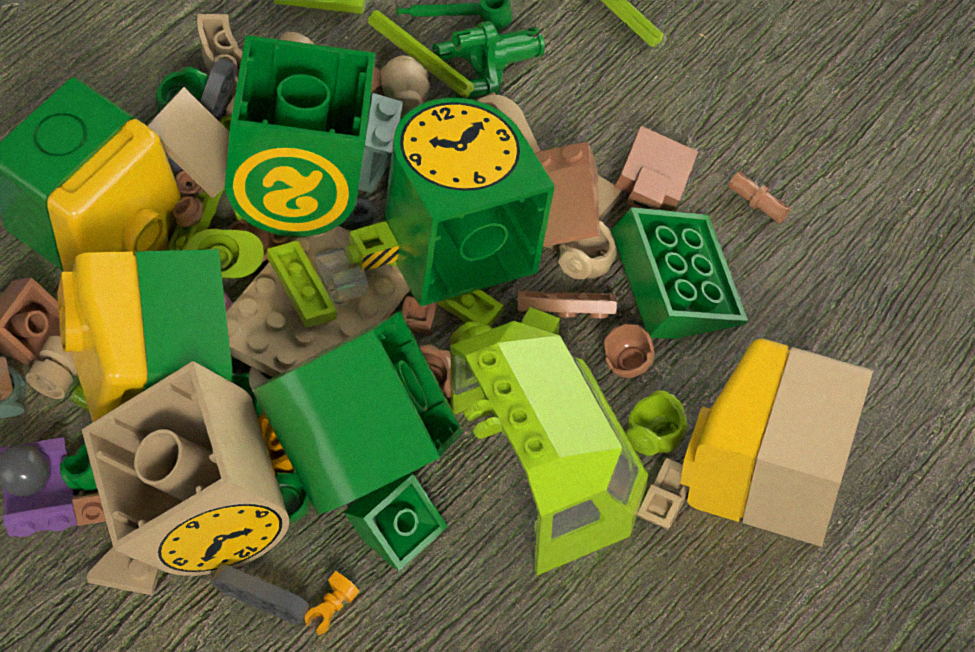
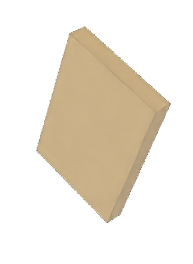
(194, 140)

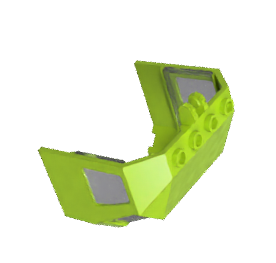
(561, 430)

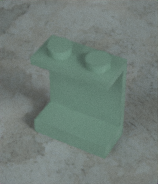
(381, 125)

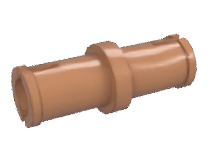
(759, 197)

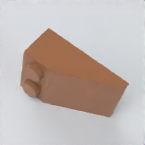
(575, 196)

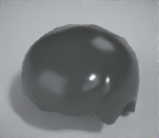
(24, 470)

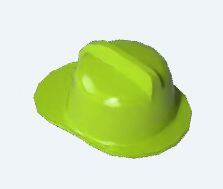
(238, 250)

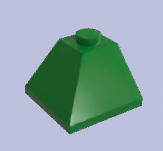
(396, 520)

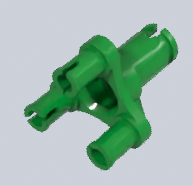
(490, 53)

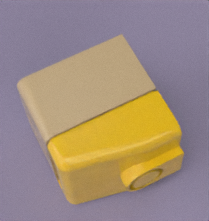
(777, 440)

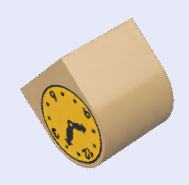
(187, 475)

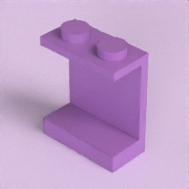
(48, 508)

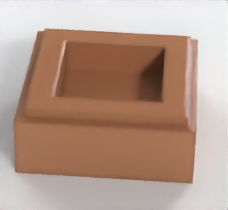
(419, 318)

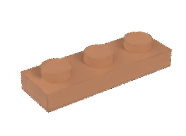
(568, 303)

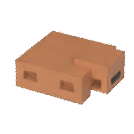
(655, 171)

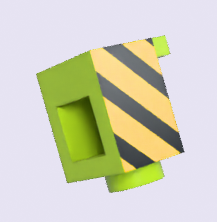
(372, 246)

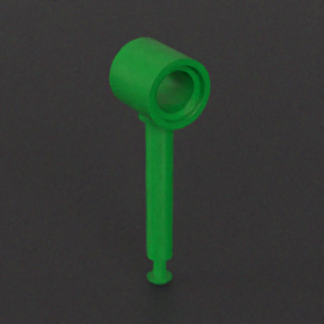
(495, 11)

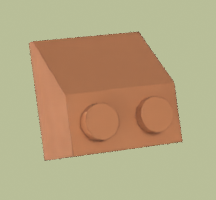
(27, 320)

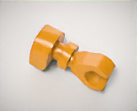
(342, 591)

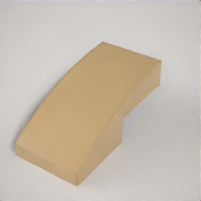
(664, 496)

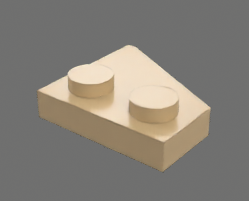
(124, 573)

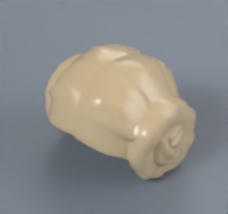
(405, 81)
(588, 256)

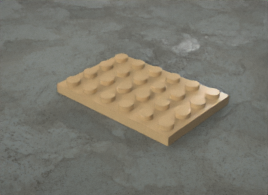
(269, 331)

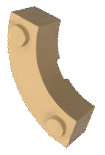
(218, 42)

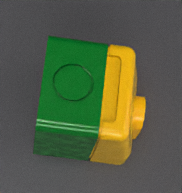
(85, 179)
(141, 320)

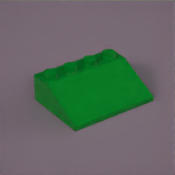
(677, 273)

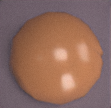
(629, 350)

